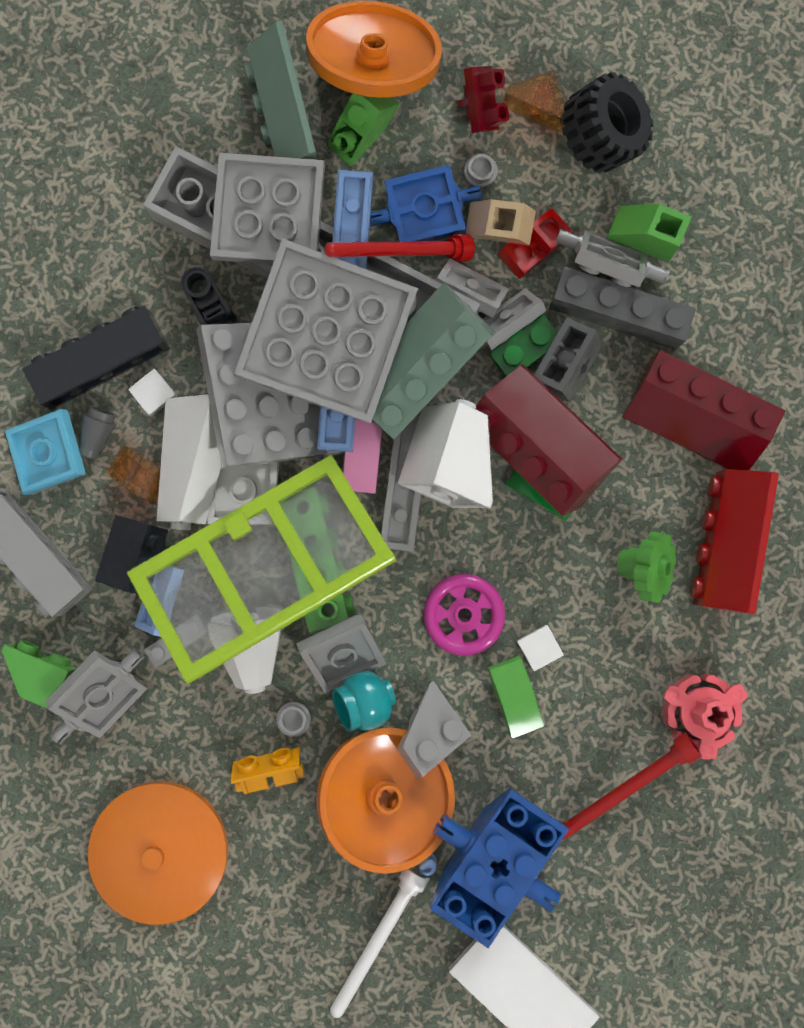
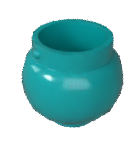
(363, 701)

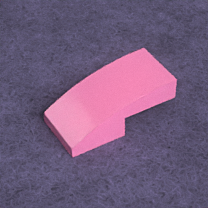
(363, 463)

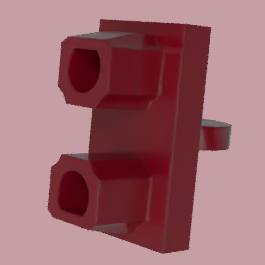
(480, 98)

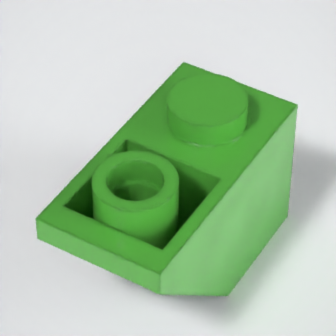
(360, 125)
(650, 229)
(35, 673)

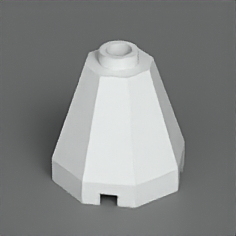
(255, 666)

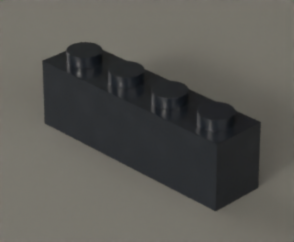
(96, 357)

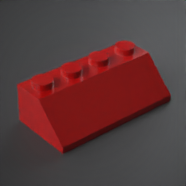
(734, 540)

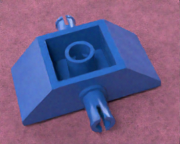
(483, 895)

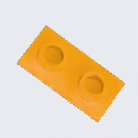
(252, 771)

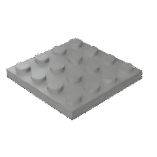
(325, 331)
(250, 419)

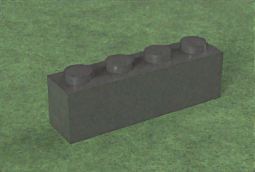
(622, 308)

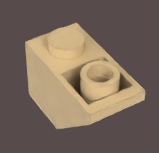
(501, 221)

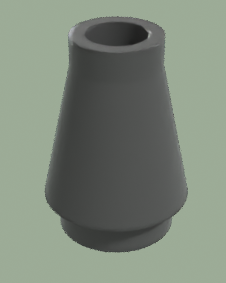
(95, 430)

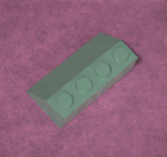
(279, 95)
(428, 356)

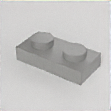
(474, 286)
(513, 316)

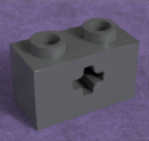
(569, 359)

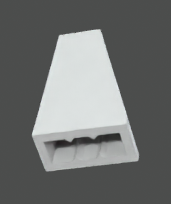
(187, 462)

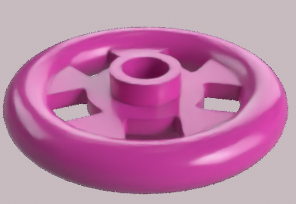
(489, 599)

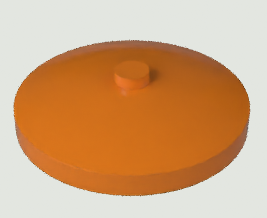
(373, 49)
(377, 807)
(158, 853)

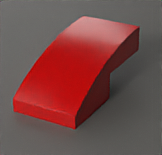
(524, 258)

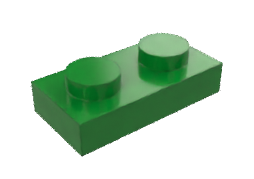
(524, 346)

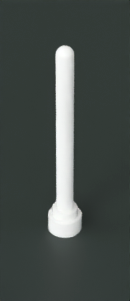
(410, 885)

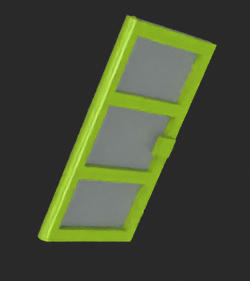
(260, 568)

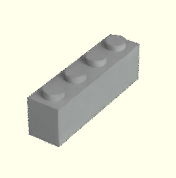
(37, 561)

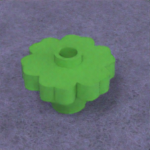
(649, 566)

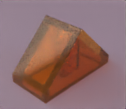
(537, 100)
(136, 474)

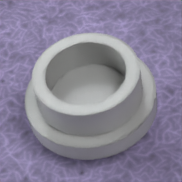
(480, 170)
(293, 719)

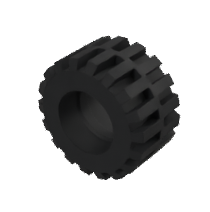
(607, 123)

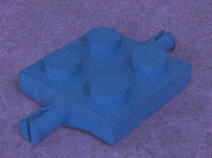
(425, 205)

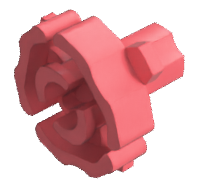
(699, 704)

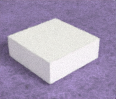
(152, 392)
(540, 648)

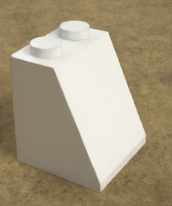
(450, 456)

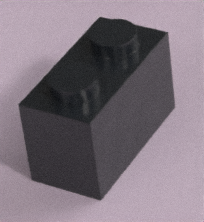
(126, 548)

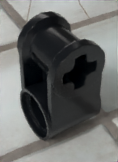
(210, 304)

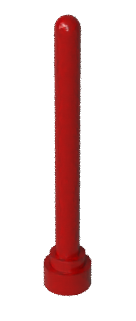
(458, 248)
(681, 752)

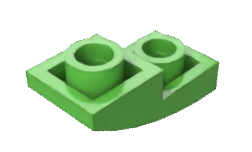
(515, 696)

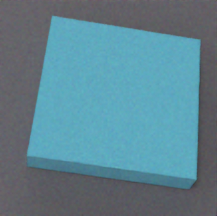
(45, 452)

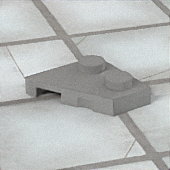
(432, 732)

